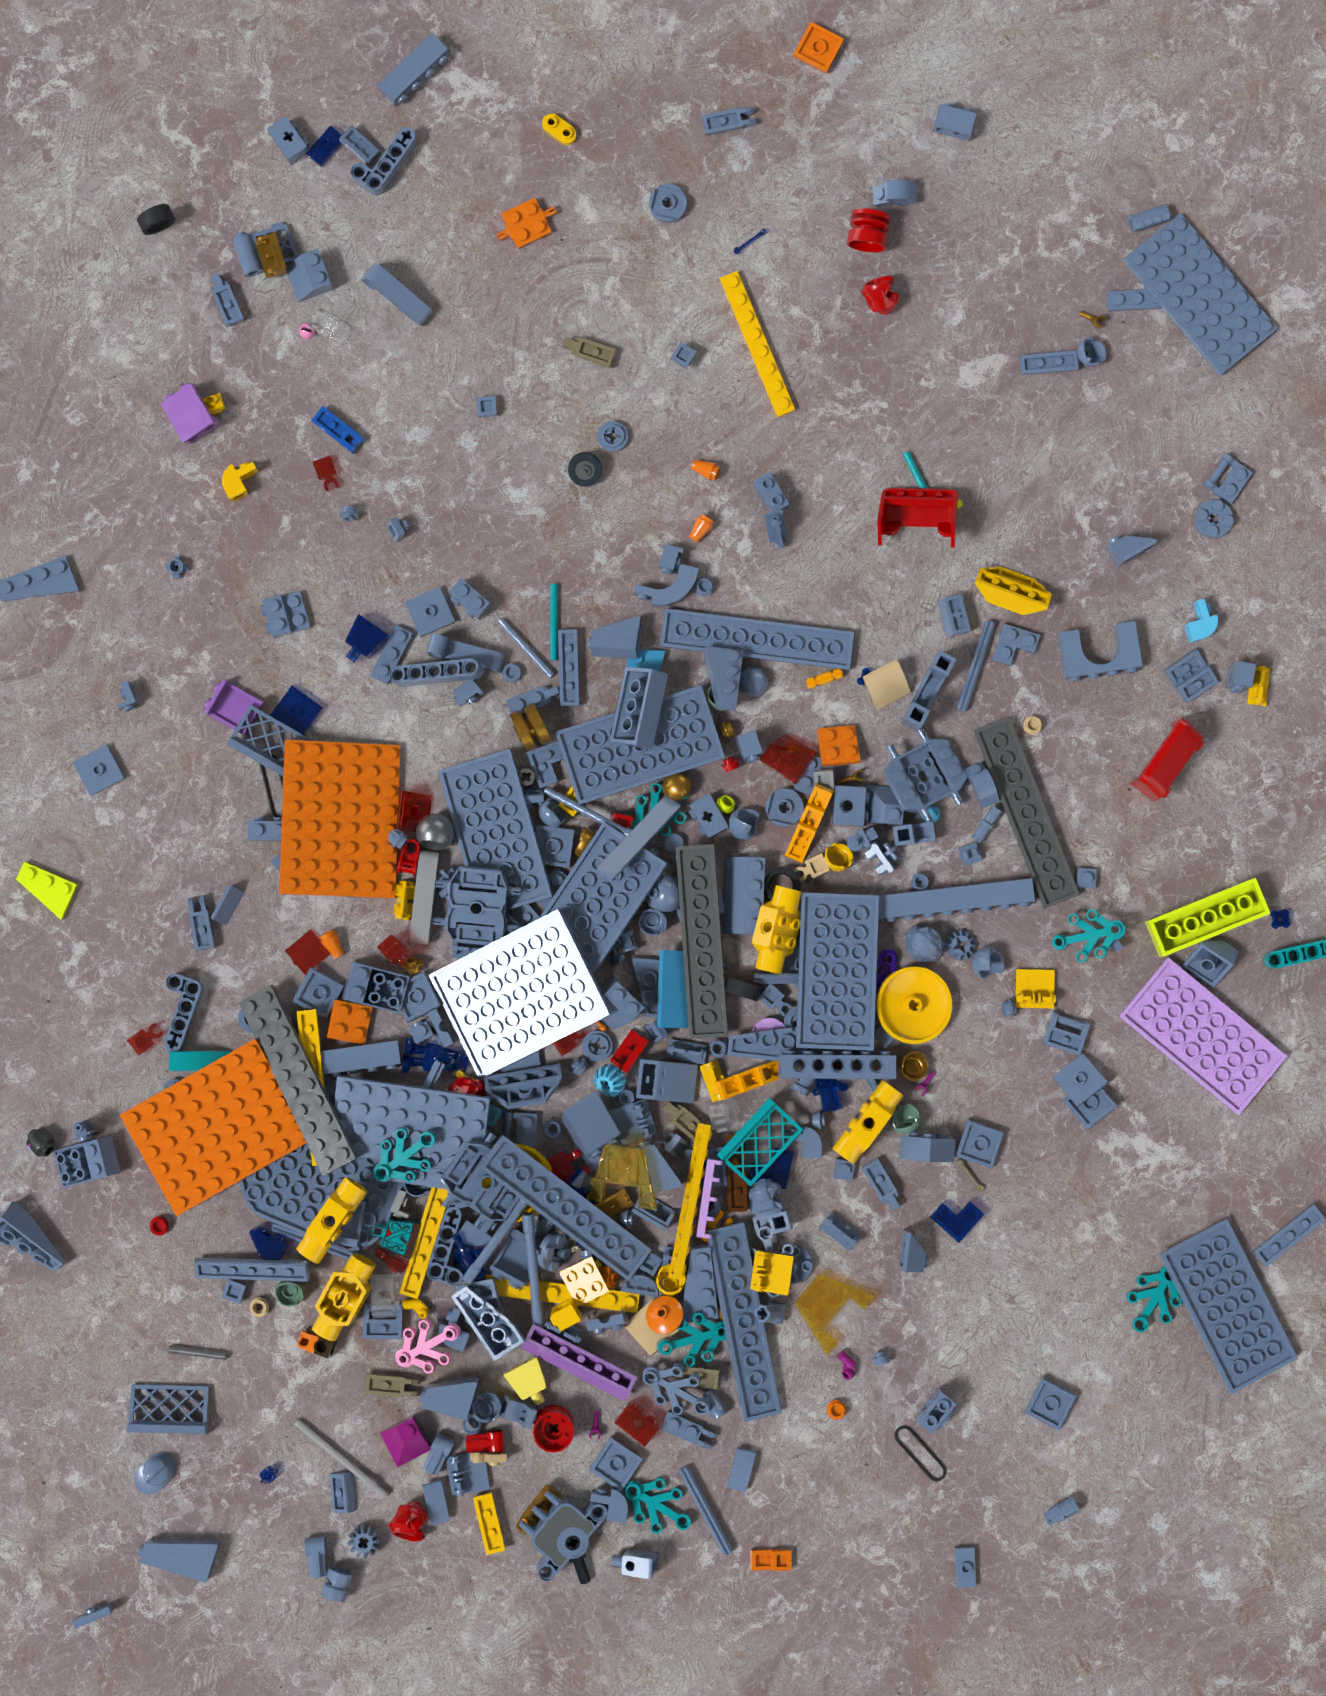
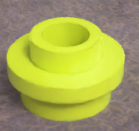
(725, 804)

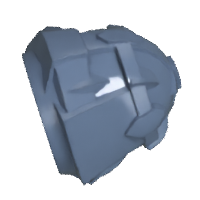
(923, 943)
(763, 1199)

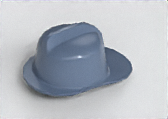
(155, 1473)

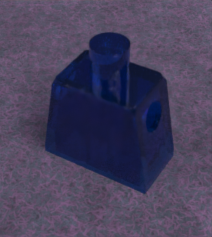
(364, 639)

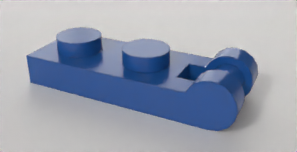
(337, 429)

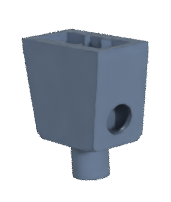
(644, 1563)

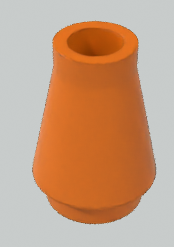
(706, 469)
(701, 527)
(332, 943)

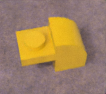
(233, 480)

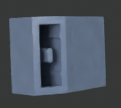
(375, 987)
(666, 1081)
(87, 1161)

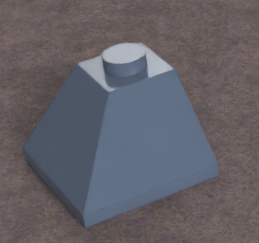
(1128, 547)
(883, 806)
(1211, 961)
(912, 1255)

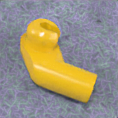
(418, 1305)

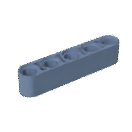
(444, 675)

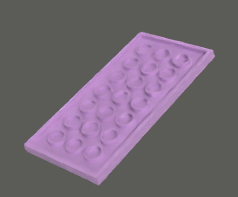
(1202, 1036)

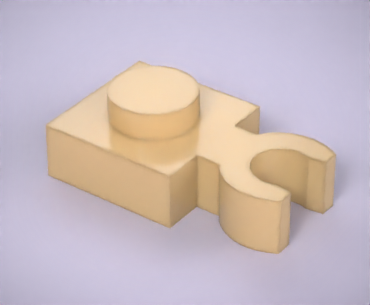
(814, 866)
(492, 1458)

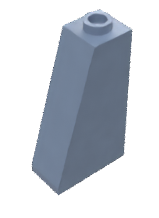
(182, 1557)

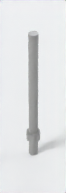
(370, 1483)

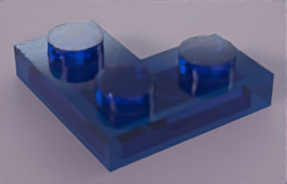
(778, 1170)
(957, 1225)

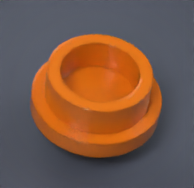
(836, 1409)

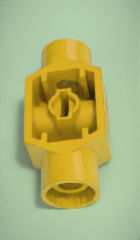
(777, 929)
(880, 1109)
(321, 1232)
(343, 1297)

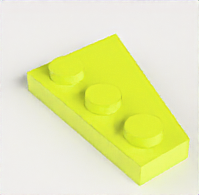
(48, 888)

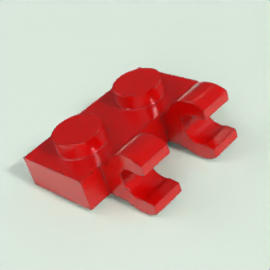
(562, 1167)

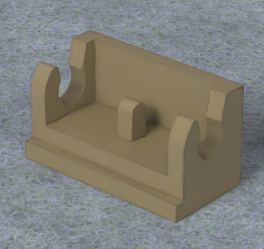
(708, 1375)

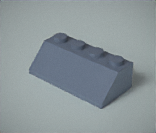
(639, 707)
(743, 894)

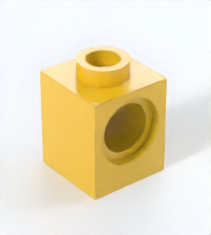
(565, 1314)

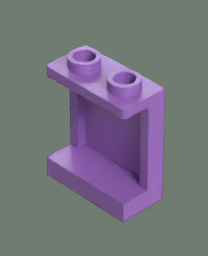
(189, 413)
(230, 705)

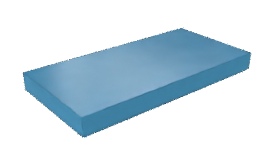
(672, 991)

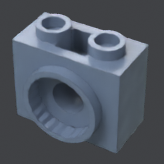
(858, 798)
(936, 1411)

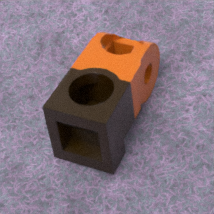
(316, 1344)

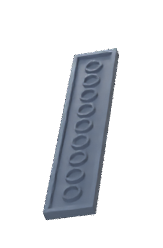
(758, 639)
(565, 1207)
(743, 1332)

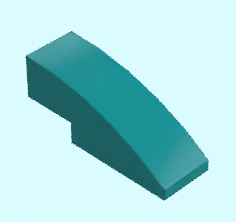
(193, 1059)

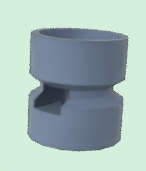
(336, 1587)

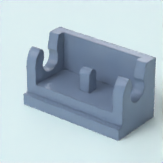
(954, 615)
(659, 1217)

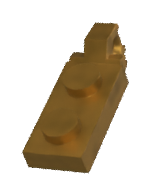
(540, 1501)

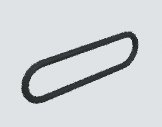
(266, 786)
(914, 1459)

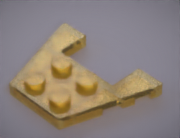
(625, 1167)
(821, 1302)

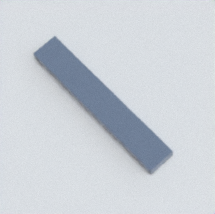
(638, 838)
(252, 1269)

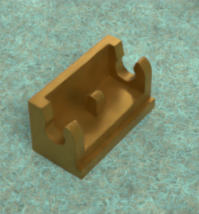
(271, 255)
(615, 1203)

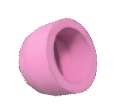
(305, 334)

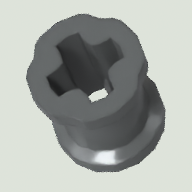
(532, 777)

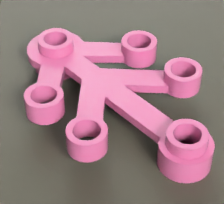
(424, 1347)

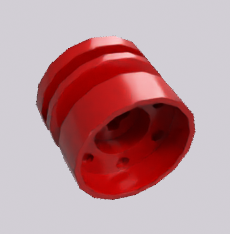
(868, 230)
(553, 1439)

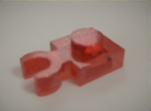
(325, 470)
(142, 1041)
(567, 1043)
(394, 1263)

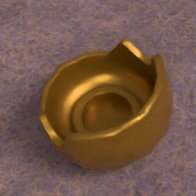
(676, 786)
(583, 841)
(913, 1066)

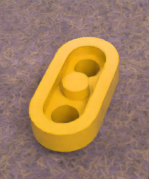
(557, 130)

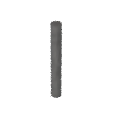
(197, 1352)

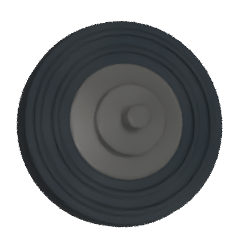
(585, 469)

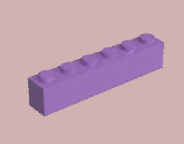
(579, 1362)

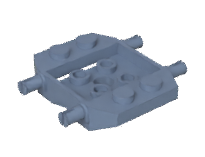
(904, 771)
(470, 926)
(492, 1202)

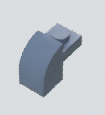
(895, 191)
(982, 785)
(914, 833)
(810, 1142)
(778, 1222)
(474, 1236)
(461, 1341)
(518, 1411)
(617, 1503)

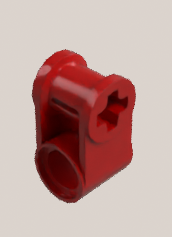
(409, 859)

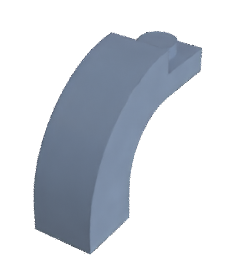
(674, 593)

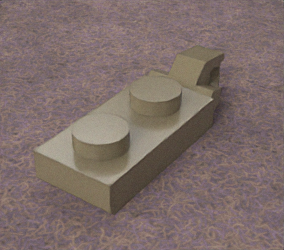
(590, 351)
(682, 1119)

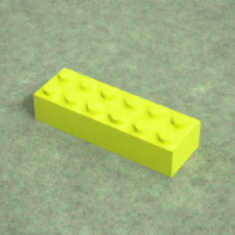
(1207, 917)

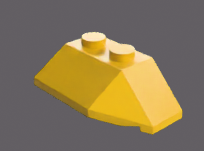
(1012, 590)

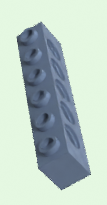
(886, 1070)

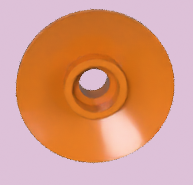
(672, 1318)

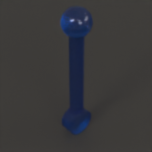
(737, 250)

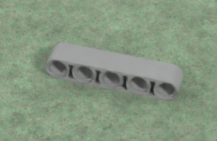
(424, 897)

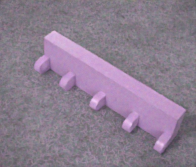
(708, 1179)

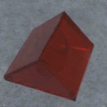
(412, 809)

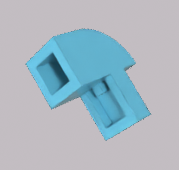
(1204, 625)

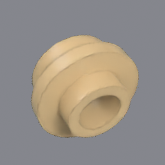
(259, 1313)

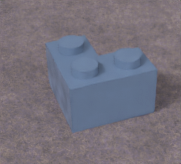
(927, 1148)

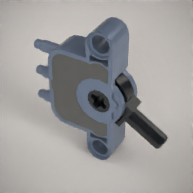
(552, 1535)

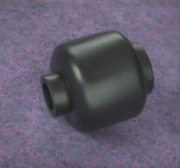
(40, 1142)

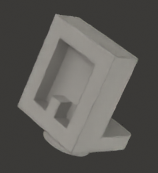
(824, 778)
(400, 1200)

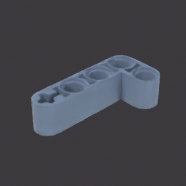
(386, 160)
(400, 296)
(446, 649)
(180, 1013)
(447, 1243)

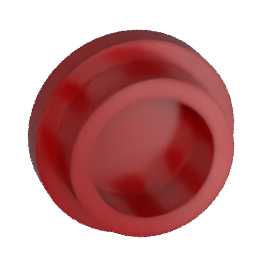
(730, 764)
(159, 1225)

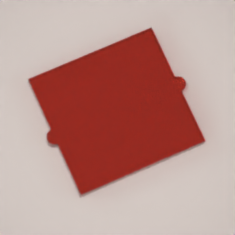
(307, 951)

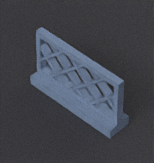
(256, 754)
(168, 1426)

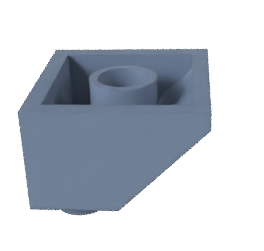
(309, 276)

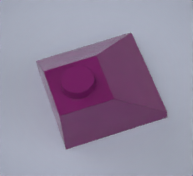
(405, 1440)

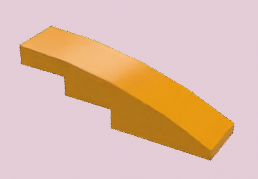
(809, 823)
(748, 1080)

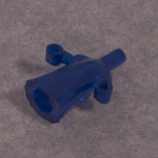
(828, 1094)
(466, 1255)

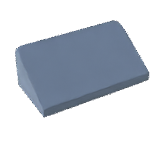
(227, 904)
(343, 1492)

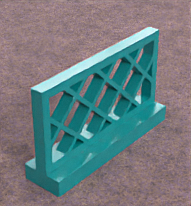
(750, 1127)

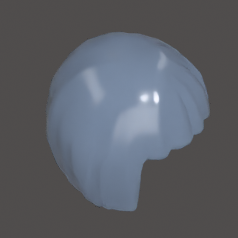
(743, 823)
(987, 961)

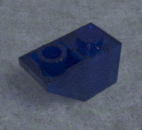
(267, 1245)

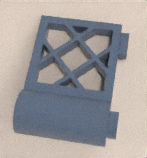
(248, 253)

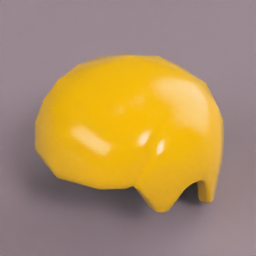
(838, 857)
(669, 1285)

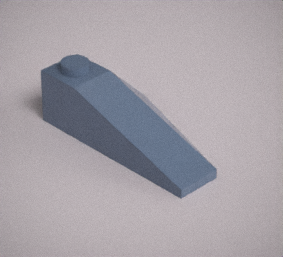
(23, 1233)
(491, 1326)

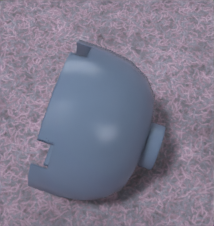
(664, 894)

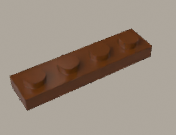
(735, 1184)

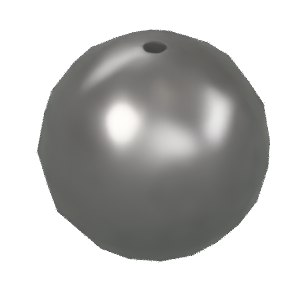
(435, 832)

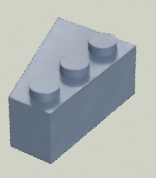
(724, 674)

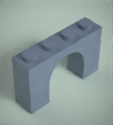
(1077, 665)
(927, 691)

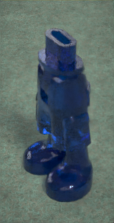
(432, 1052)

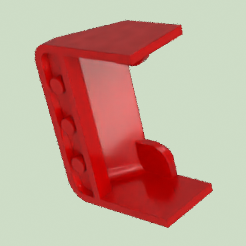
(918, 509)
(1168, 760)

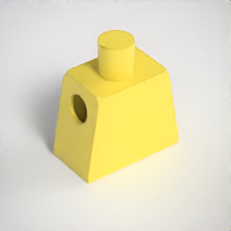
(528, 1380)

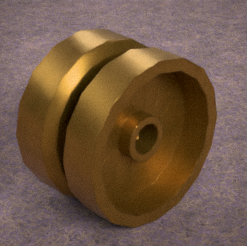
(528, 728)

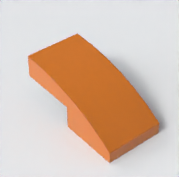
(770, 1559)

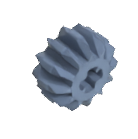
(362, 1548)

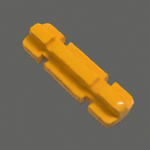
(824, 678)

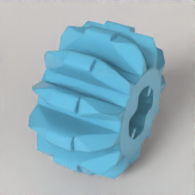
(609, 1080)

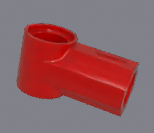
(491, 1441)

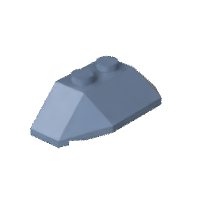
(524, 1086)

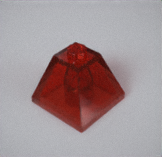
(788, 758)

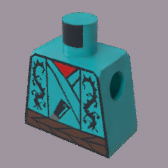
(398, 1235)

